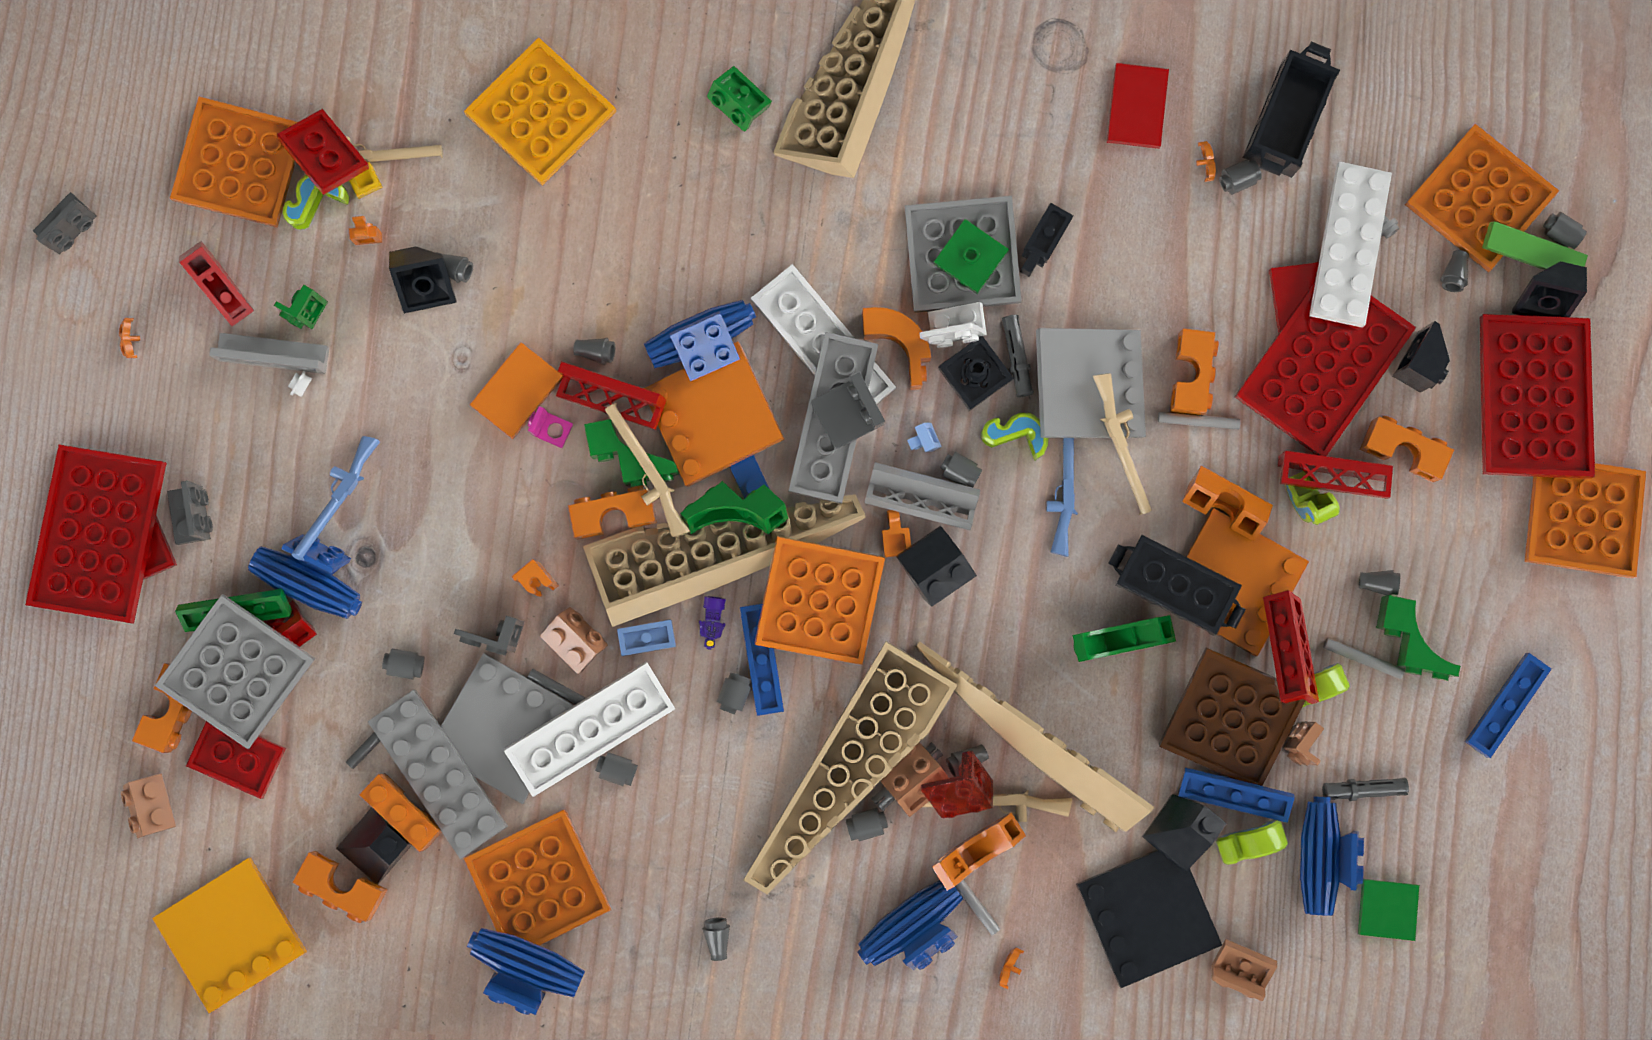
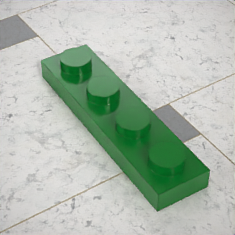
(263, 605)

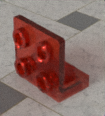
(962, 794)

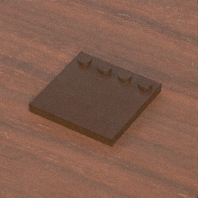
(1231, 719)

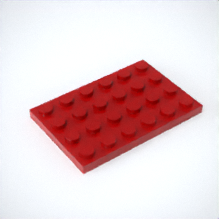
(1323, 372)
(1536, 396)
(96, 534)

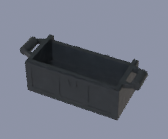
(1292, 111)
(1178, 585)

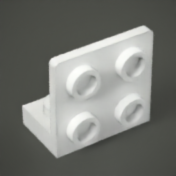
(955, 324)

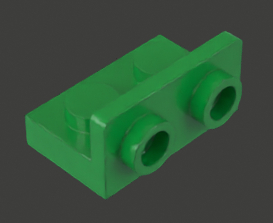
(738, 98)
(305, 308)

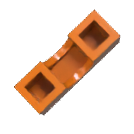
(1197, 349)
(1429, 455)
(1245, 509)
(588, 515)
(164, 732)
(400, 813)
(317, 879)

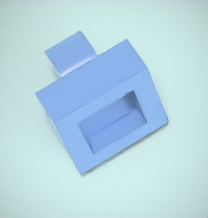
(926, 438)

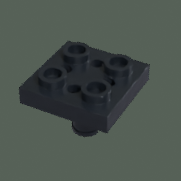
(978, 353)

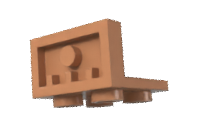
(909, 774)

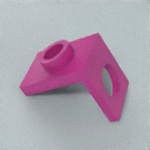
(539, 424)

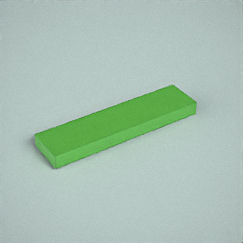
(1529, 248)

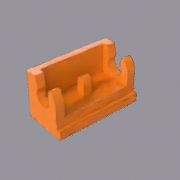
(534, 575)

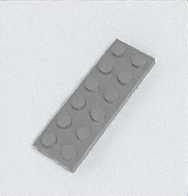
(819, 467)
(437, 774)

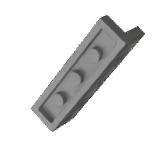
(271, 353)
(923, 492)

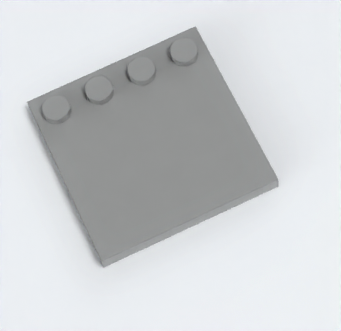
(929, 231)
(1067, 391)
(235, 671)
(492, 714)

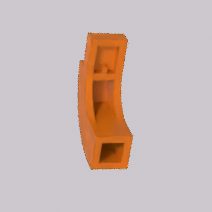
(897, 327)
(978, 850)

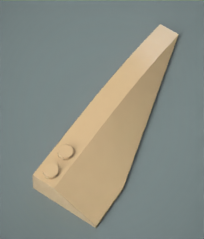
(842, 101)
(651, 570)
(874, 733)
(1046, 752)

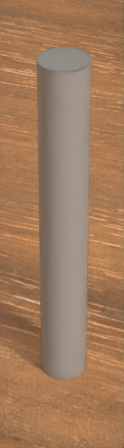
(1198, 420)
(1364, 658)
(977, 907)

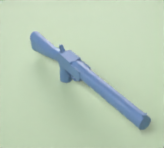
(346, 487)
(1066, 506)

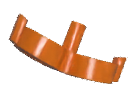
(1208, 160)
(124, 333)
(1008, 967)

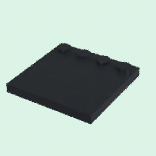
(1148, 916)

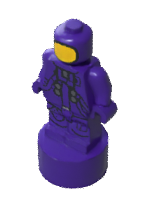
(712, 627)

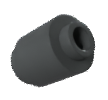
(1240, 176)
(1564, 230)
(961, 470)
(403, 664)
(734, 693)
(616, 769)
(866, 824)

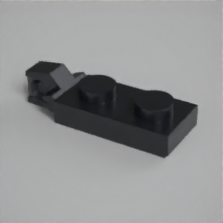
(1045, 238)

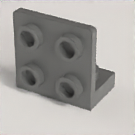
(64, 224)
(848, 411)
(189, 513)
(508, 632)

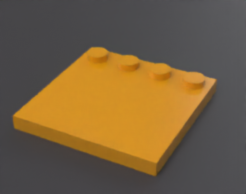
(540, 111)
(229, 935)

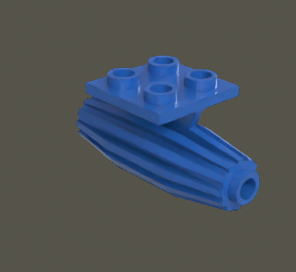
(702, 340)
(310, 579)
(1327, 858)
(913, 929)
(523, 970)

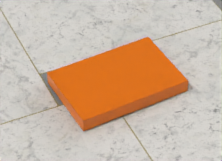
(516, 390)

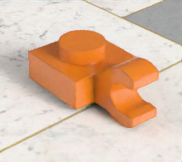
(364, 232)
(896, 538)

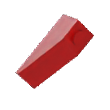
(215, 283)

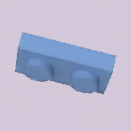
(646, 637)

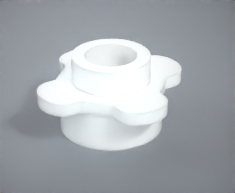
(299, 383)

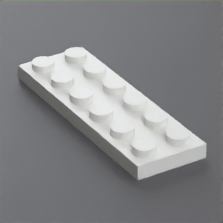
(1350, 244)
(803, 320)
(589, 729)

